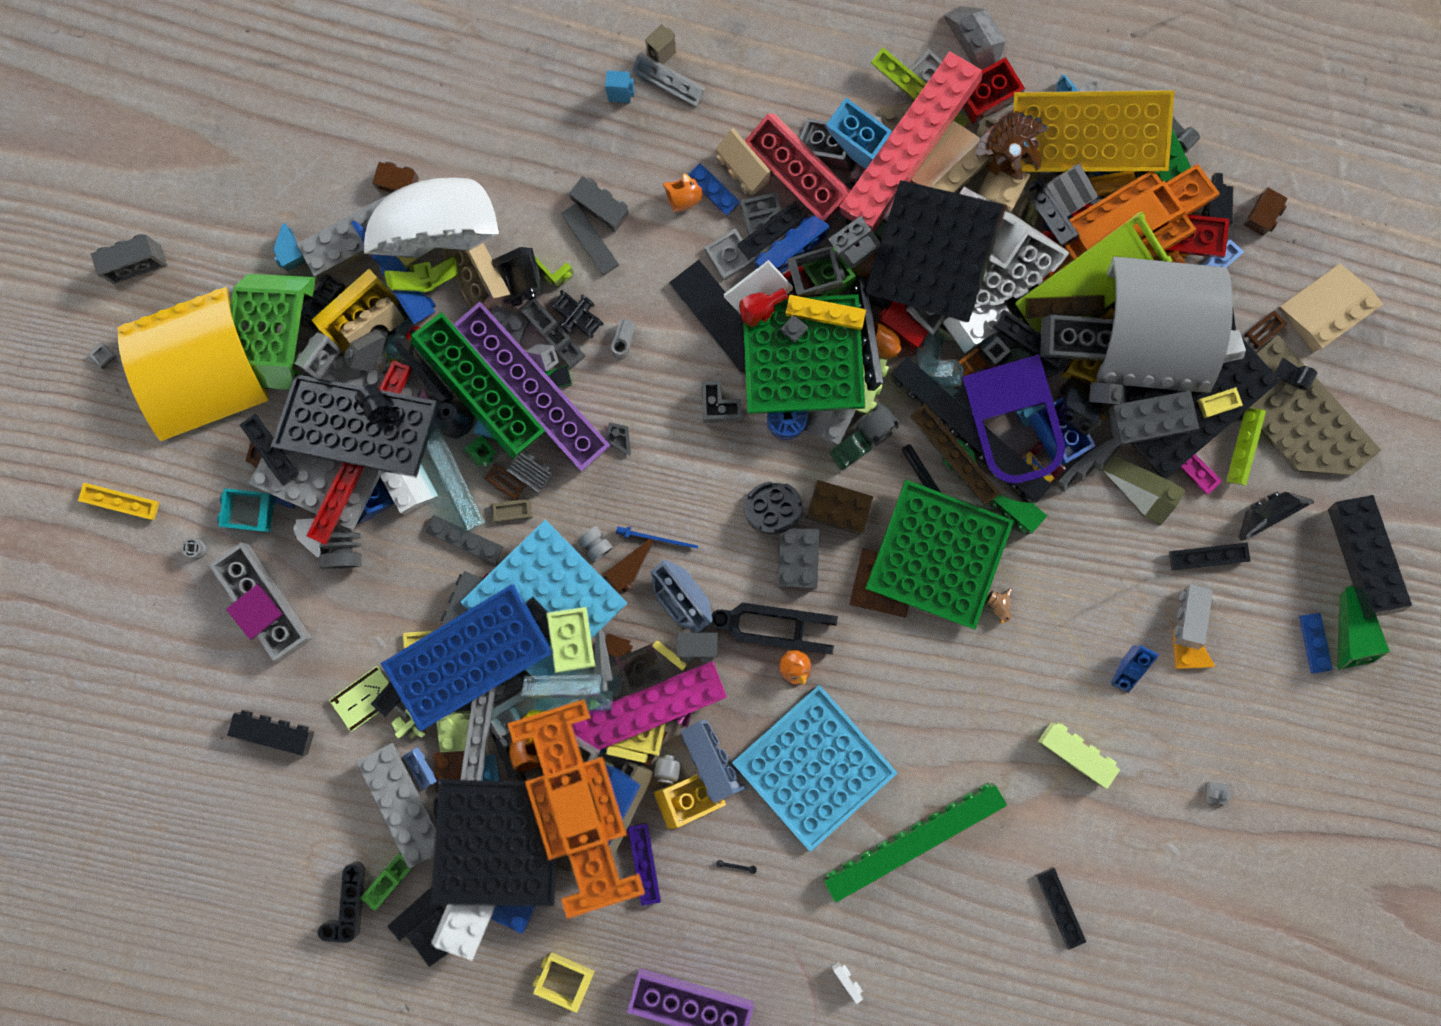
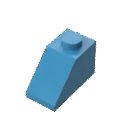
(286, 249)

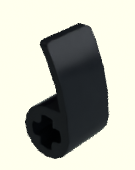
(1300, 378)

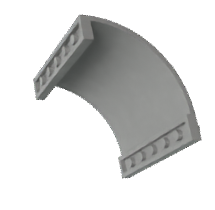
(1168, 325)

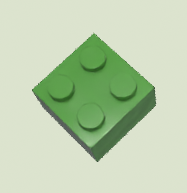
(822, 272)

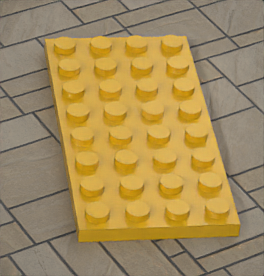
(1101, 129)

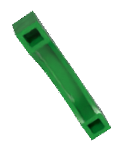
(1025, 515)

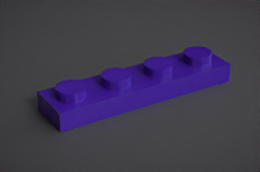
(644, 863)

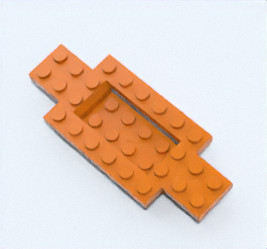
(1158, 201)

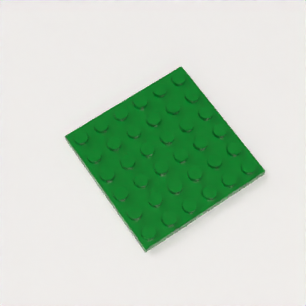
(810, 375)
(939, 554)

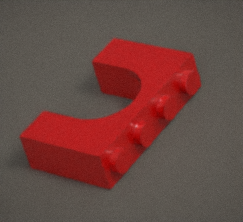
(899, 321)

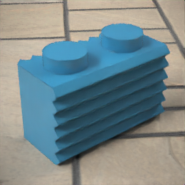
(619, 86)

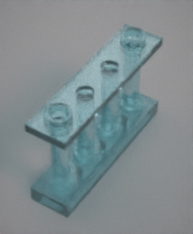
(563, 690)

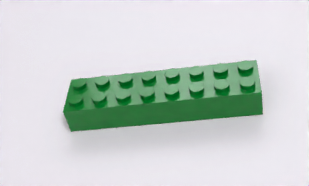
(476, 385)

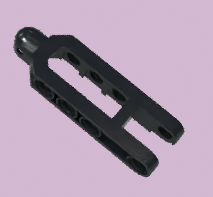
(730, 620)

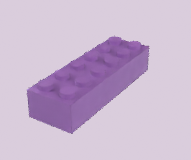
(686, 1003)

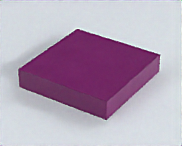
(254, 612)

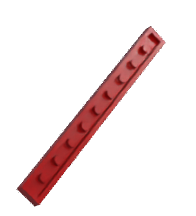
(349, 474)

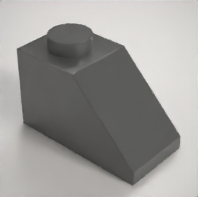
(364, 351)

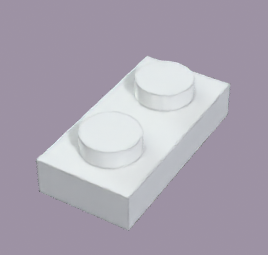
(853, 988)

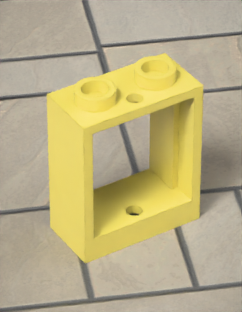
(557, 998)

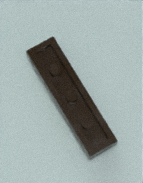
(1065, 306)

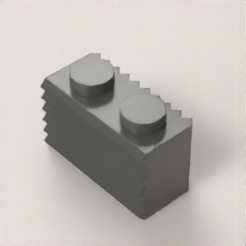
(530, 472)

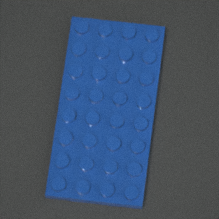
(466, 657)

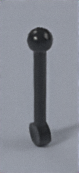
(752, 869)

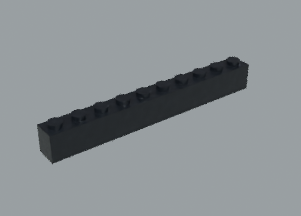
(963, 426)

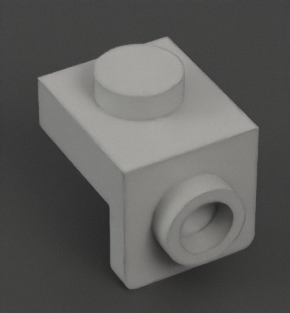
(499, 725)

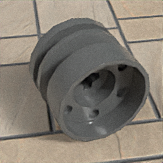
(340, 551)

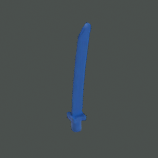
(626, 532)

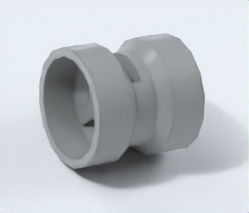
(198, 548)

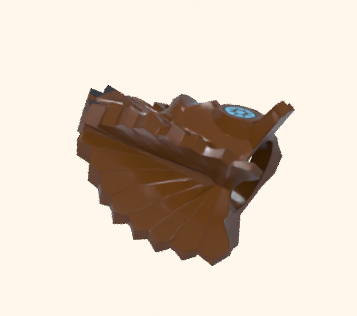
(1010, 141)

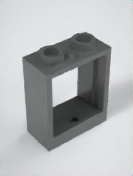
(847, 243)
(811, 257)

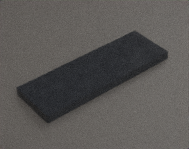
(715, 313)

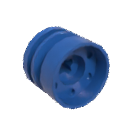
(786, 429)

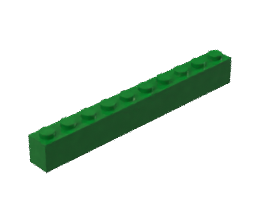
(914, 842)

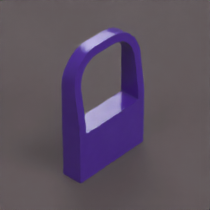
(1007, 391)

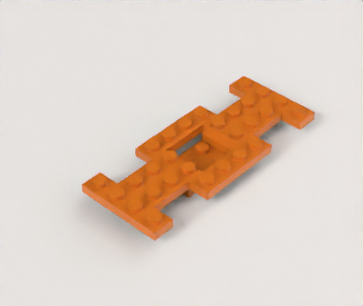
(568, 811)

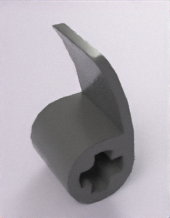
(1186, 137)

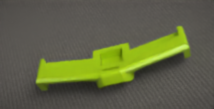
(422, 276)

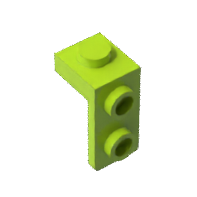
(563, 274)

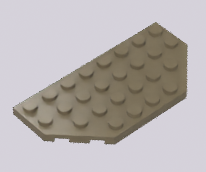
(1310, 425)

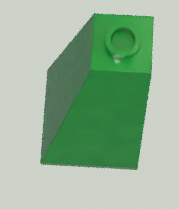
(1358, 638)

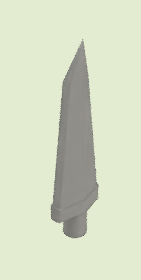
(601, 660)

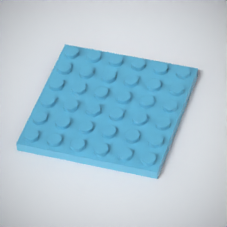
(557, 578)
(814, 768)

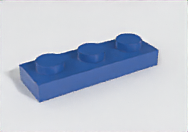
(714, 190)
(1315, 643)

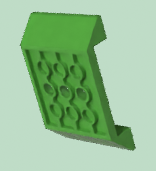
(272, 302)

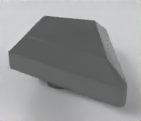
(618, 436)

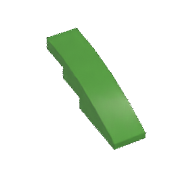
(386, 882)

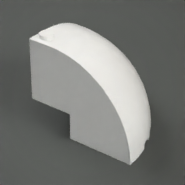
(431, 215)
(1017, 260)

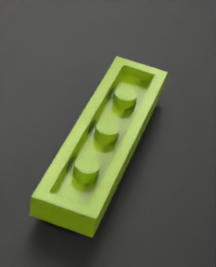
(1246, 446)

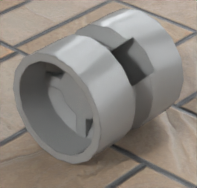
(595, 544)

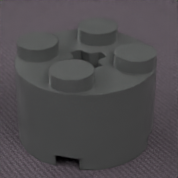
(877, 425)

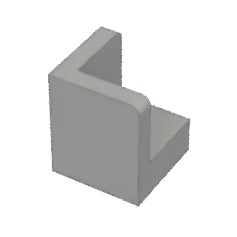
(543, 355)

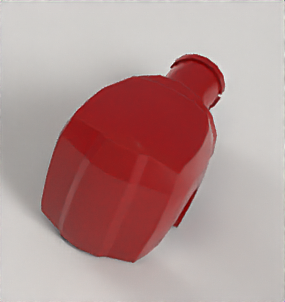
(760, 306)

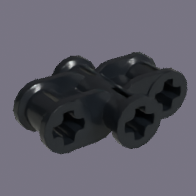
(324, 296)
(576, 314)

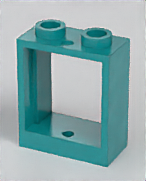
(265, 512)

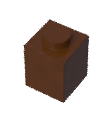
(618, 646)

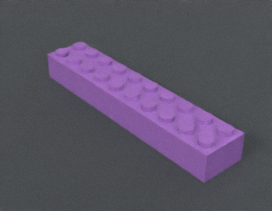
(532, 387)

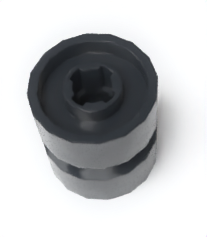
(373, 403)

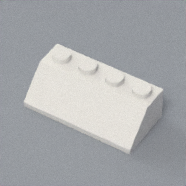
(408, 491)

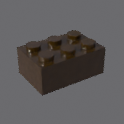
(839, 507)

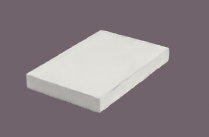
(763, 279)

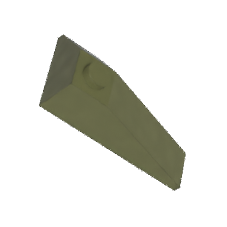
(1148, 492)

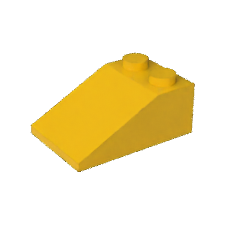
(685, 802)

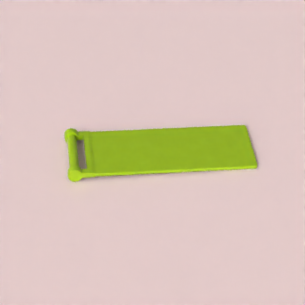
(1089, 271)

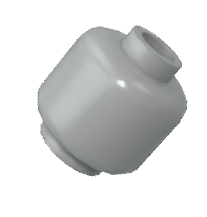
(667, 770)

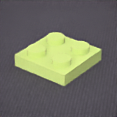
(453, 731)

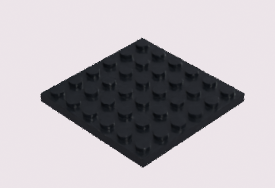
(935, 250)
(489, 847)

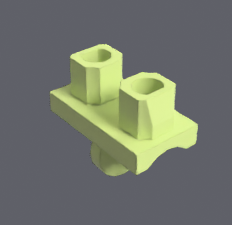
(402, 727)

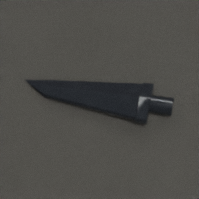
(503, 749)

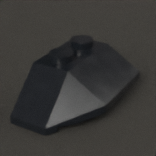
(1273, 510)

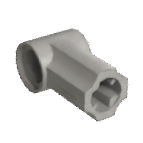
(623, 337)

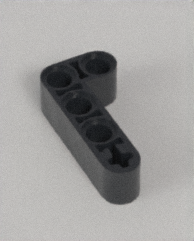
(347, 900)

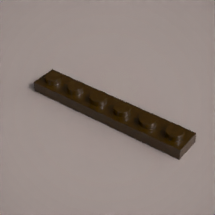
(954, 454)

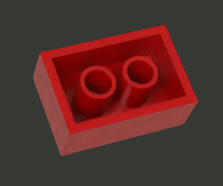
(994, 90)

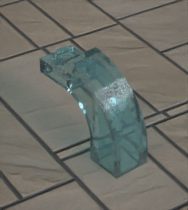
(944, 372)

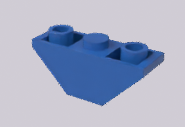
(1133, 667)

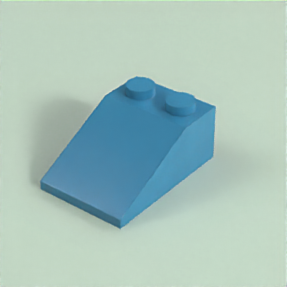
(857, 132)

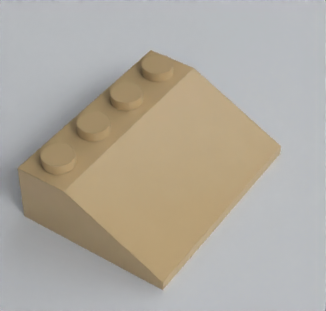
(952, 161)
(1330, 307)

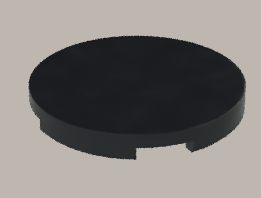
(773, 508)

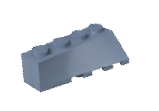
(711, 761)

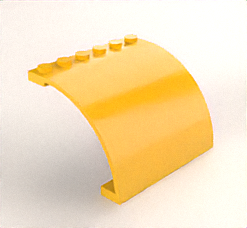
(188, 365)

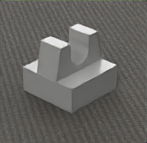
(1218, 793)

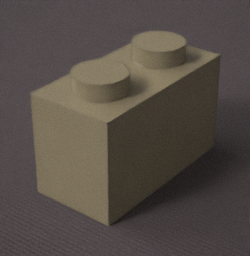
(661, 44)

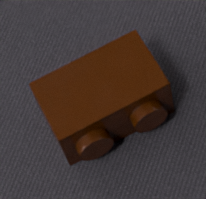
(391, 178)
(1265, 211)

